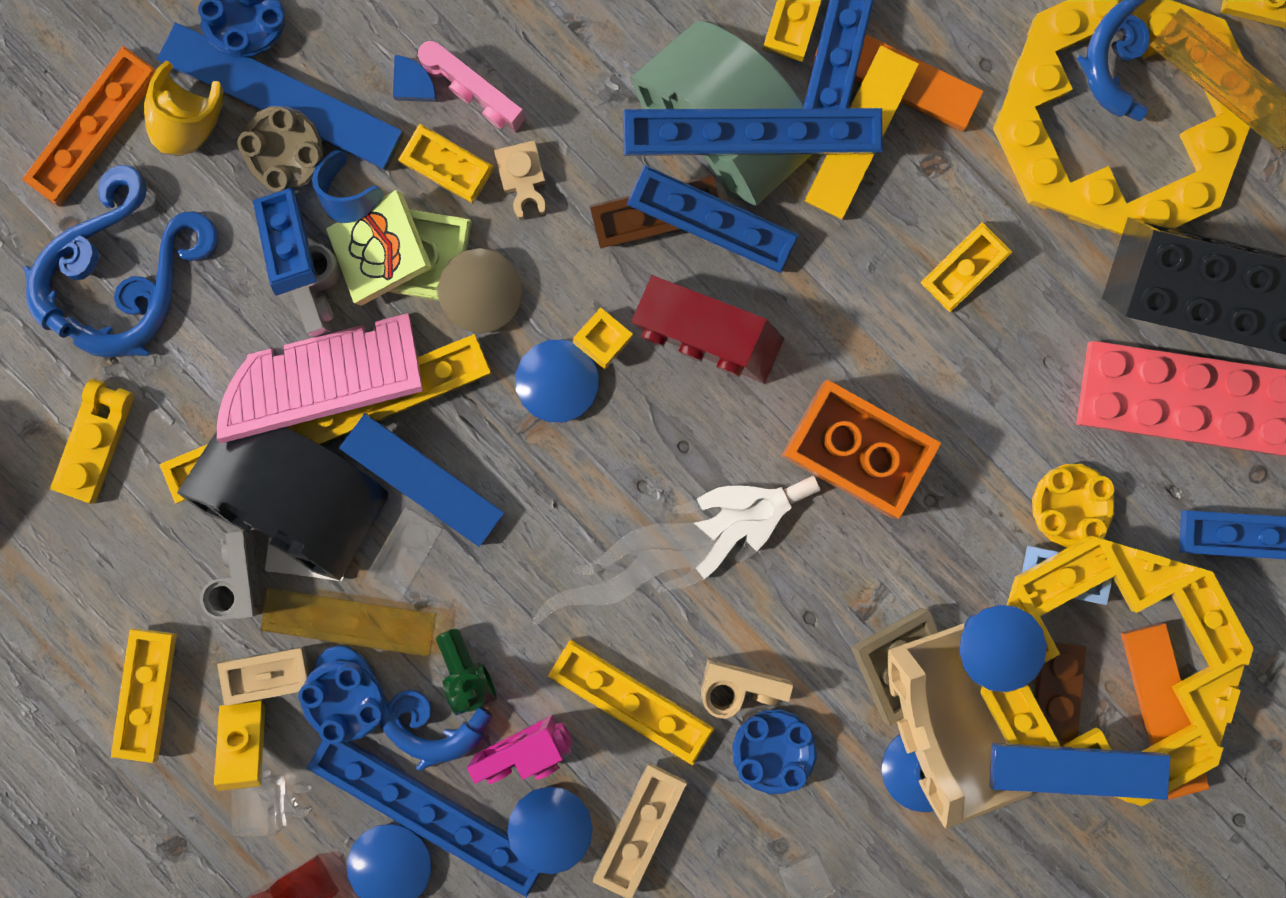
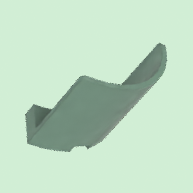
(720, 71)

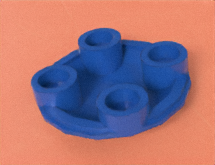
(242, 26)
(557, 381)
(1002, 648)
(342, 701)
(774, 752)
(550, 830)
(389, 863)

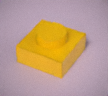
(602, 338)

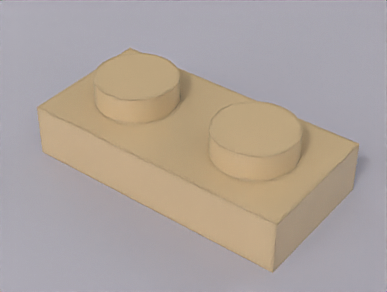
(263, 675)

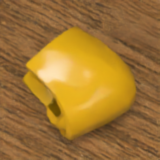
(177, 118)

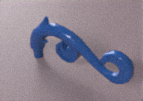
(1095, 65)
(85, 258)
(159, 295)
(431, 752)

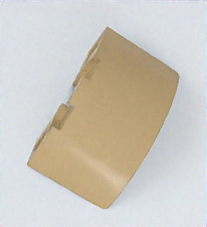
(947, 727)

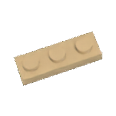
(639, 831)

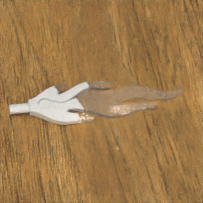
(695, 545)

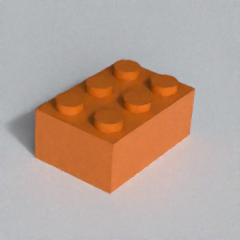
(860, 449)

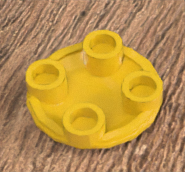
(1073, 504)

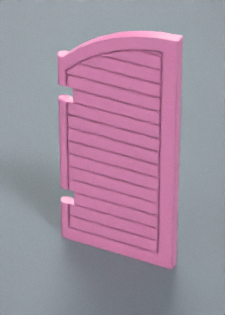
(320, 378)

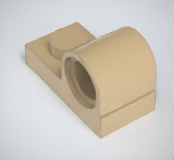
(765, 687)

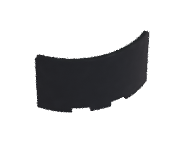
(290, 491)

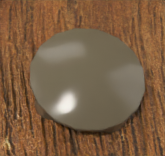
(281, 148)
(479, 290)

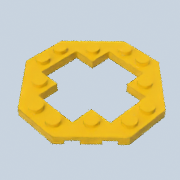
(1097, 197)
(1143, 580)

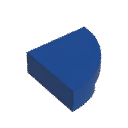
(412, 81)

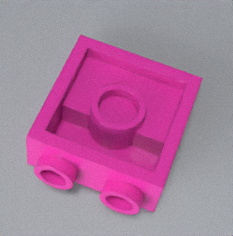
(531, 750)

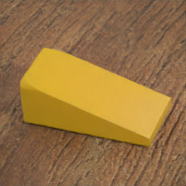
(966, 267)

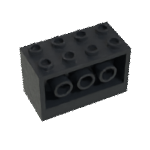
(1200, 285)

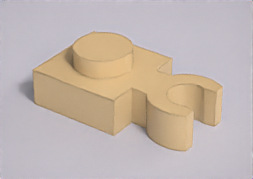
(521, 172)

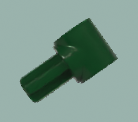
(468, 683)

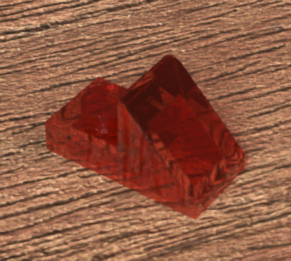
(303, 881)

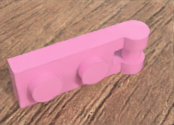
(469, 86)

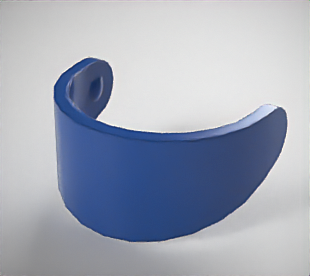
(342, 209)

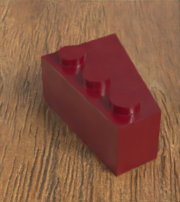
(707, 329)

